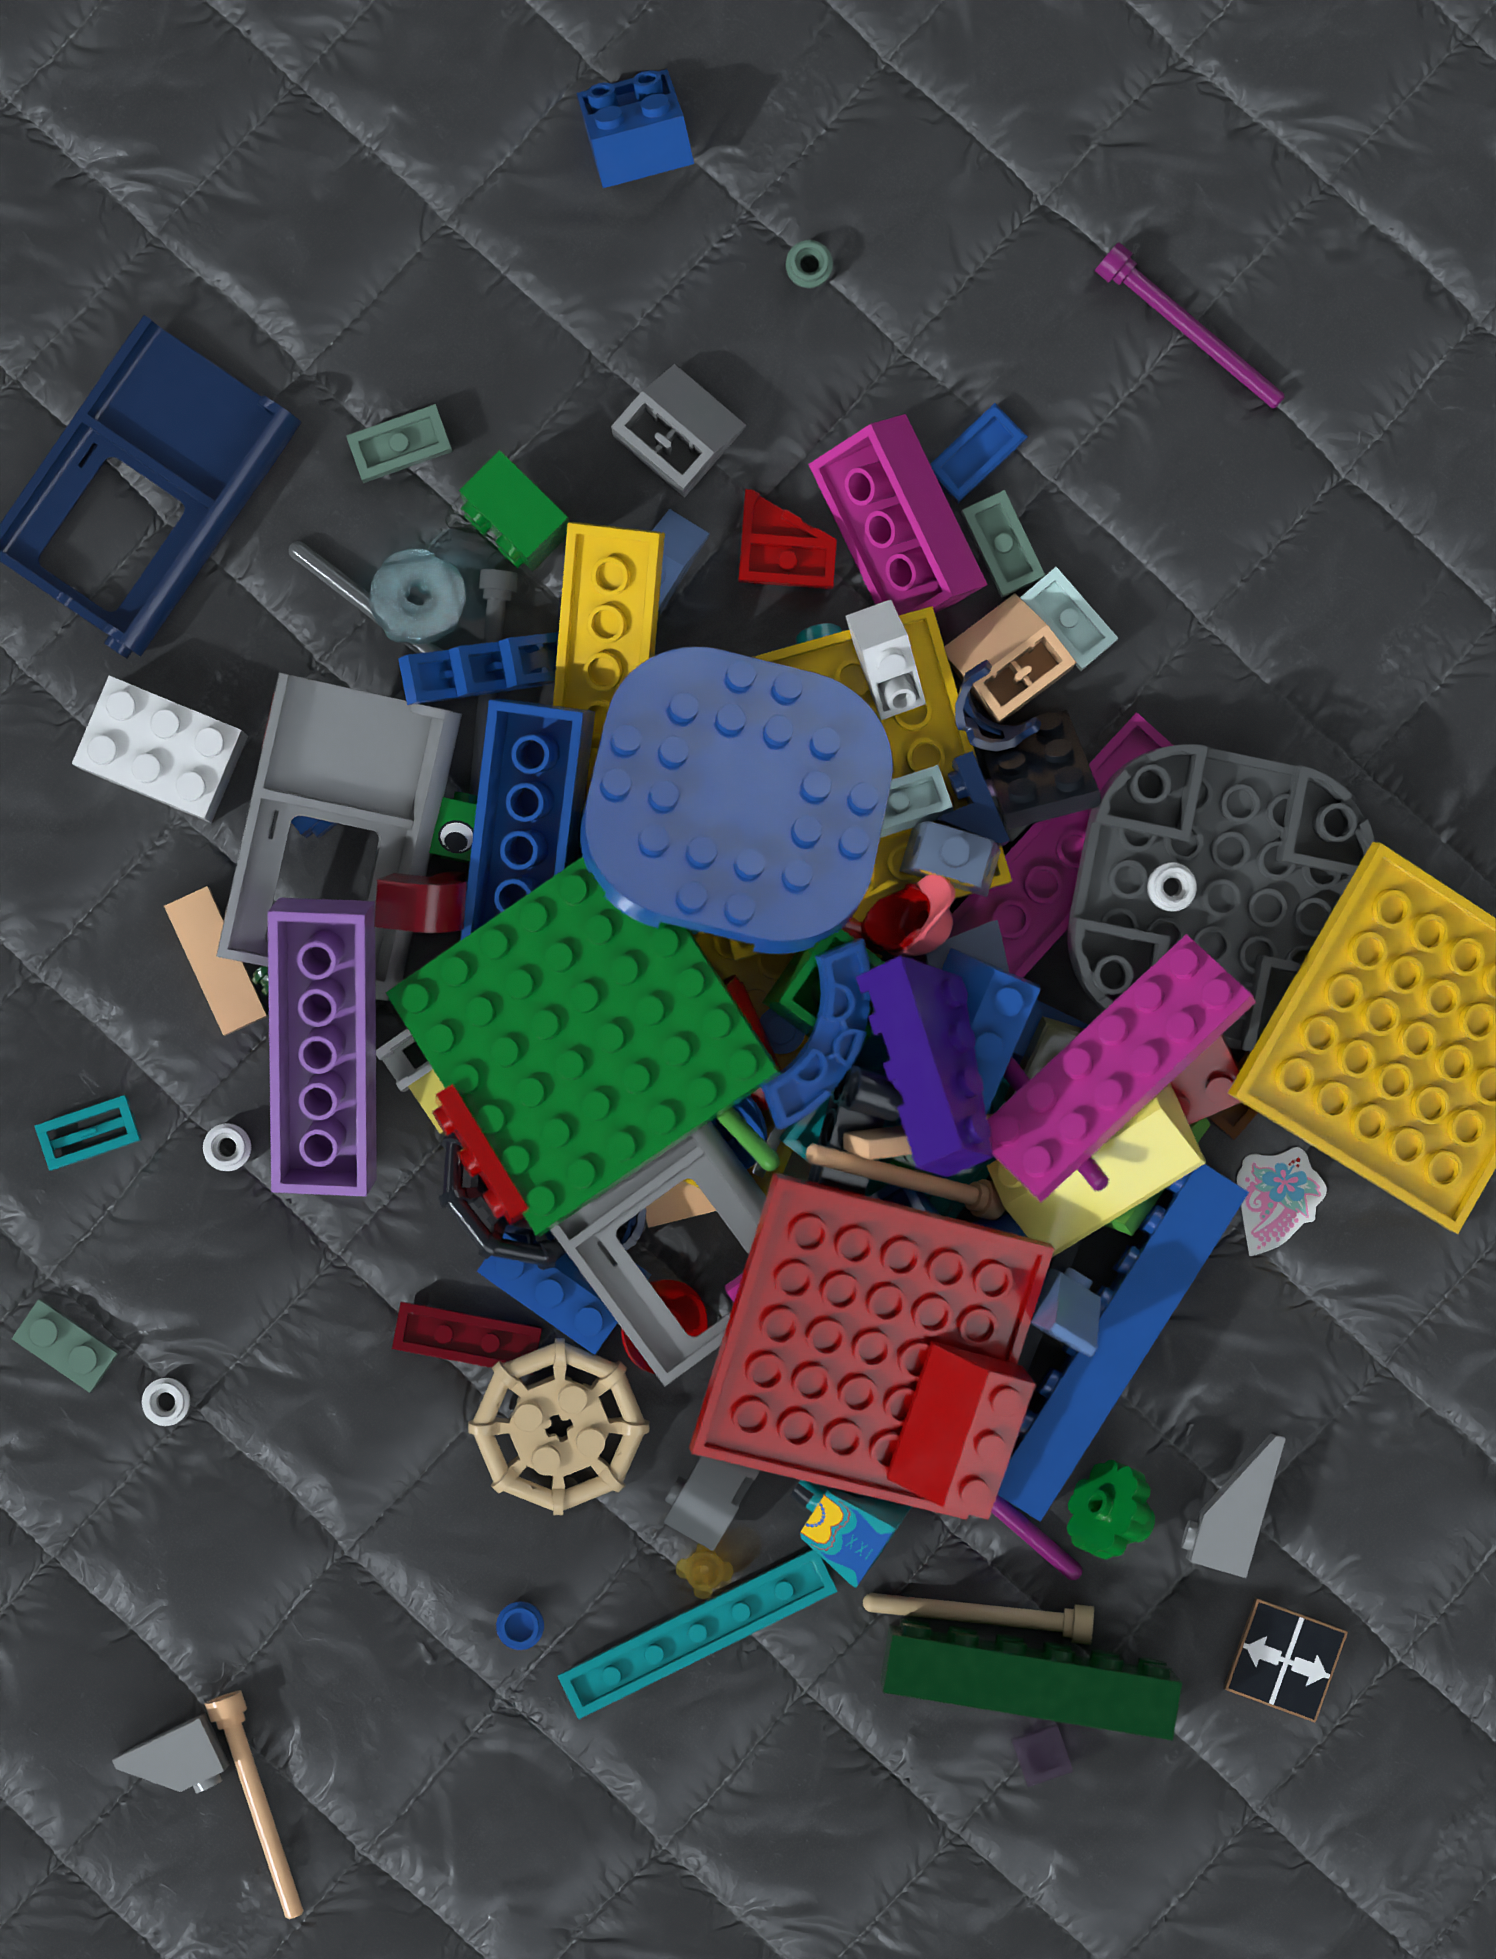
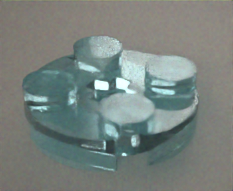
(431, 575)

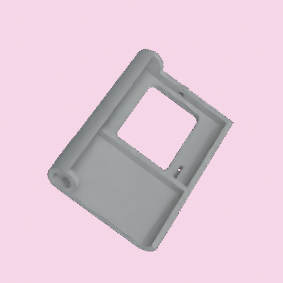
(347, 763)
(625, 1291)

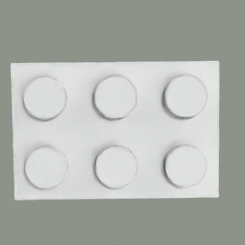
(160, 749)

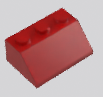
(961, 1429)

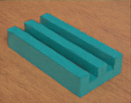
(127, 1120)

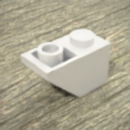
(886, 659)

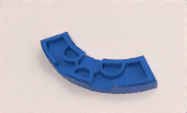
(834, 1039)

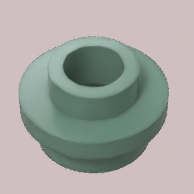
(813, 250)

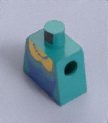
(847, 1527)

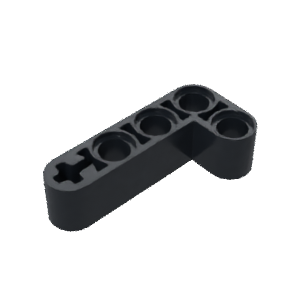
(856, 1104)

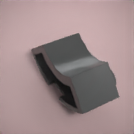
(708, 1499)

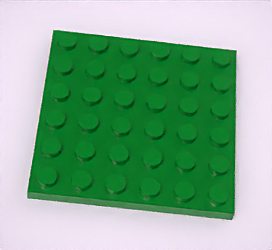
(581, 1040)

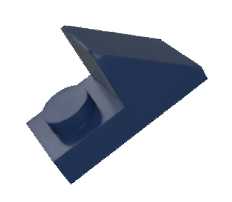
(980, 814)

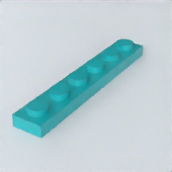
(696, 1633)

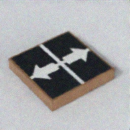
(1285, 1660)

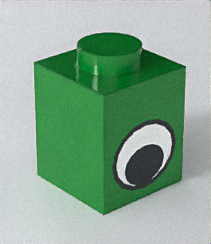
(455, 828)

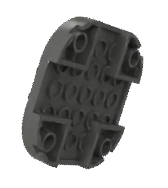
(1266, 858)

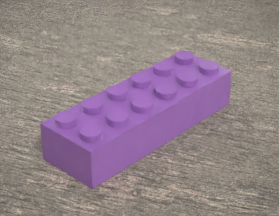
(322, 1046)

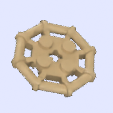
(547, 1451)

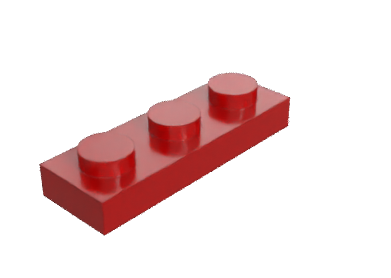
(478, 1155)

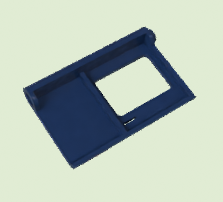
(180, 429)

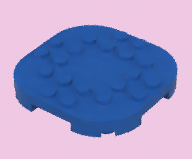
(737, 799)

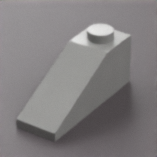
(1233, 1517)

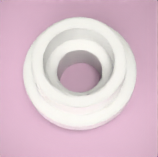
(1186, 884)
(212, 1143)
(155, 1412)

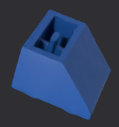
(635, 127)

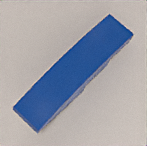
(480, 668)

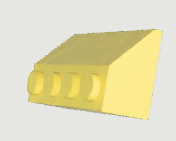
(1138, 1159)

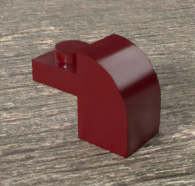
(421, 902)

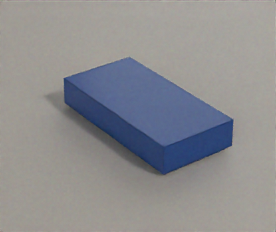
(977, 453)

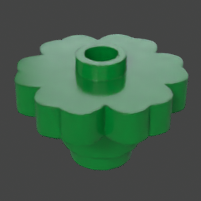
(1110, 1510)

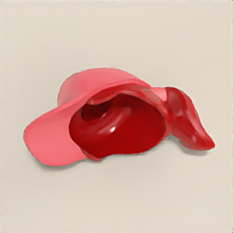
(908, 920)

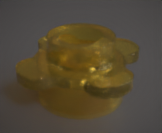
(704, 1583)

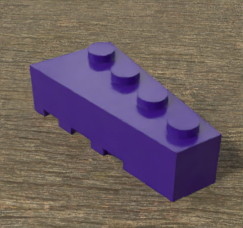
(931, 1062)

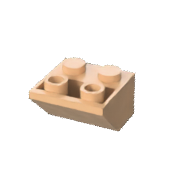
(1022, 655)

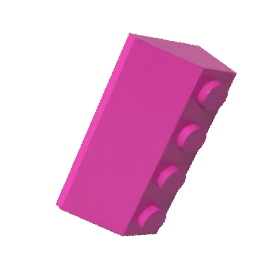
(897, 519)

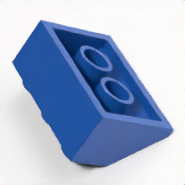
(997, 1014)
(555, 1294)

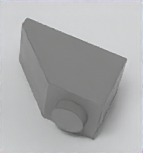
(178, 1757)

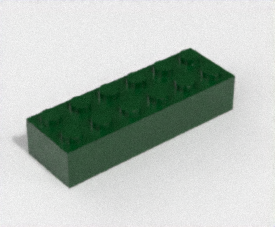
(1031, 1681)

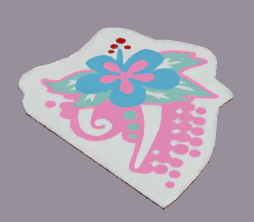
(1280, 1197)

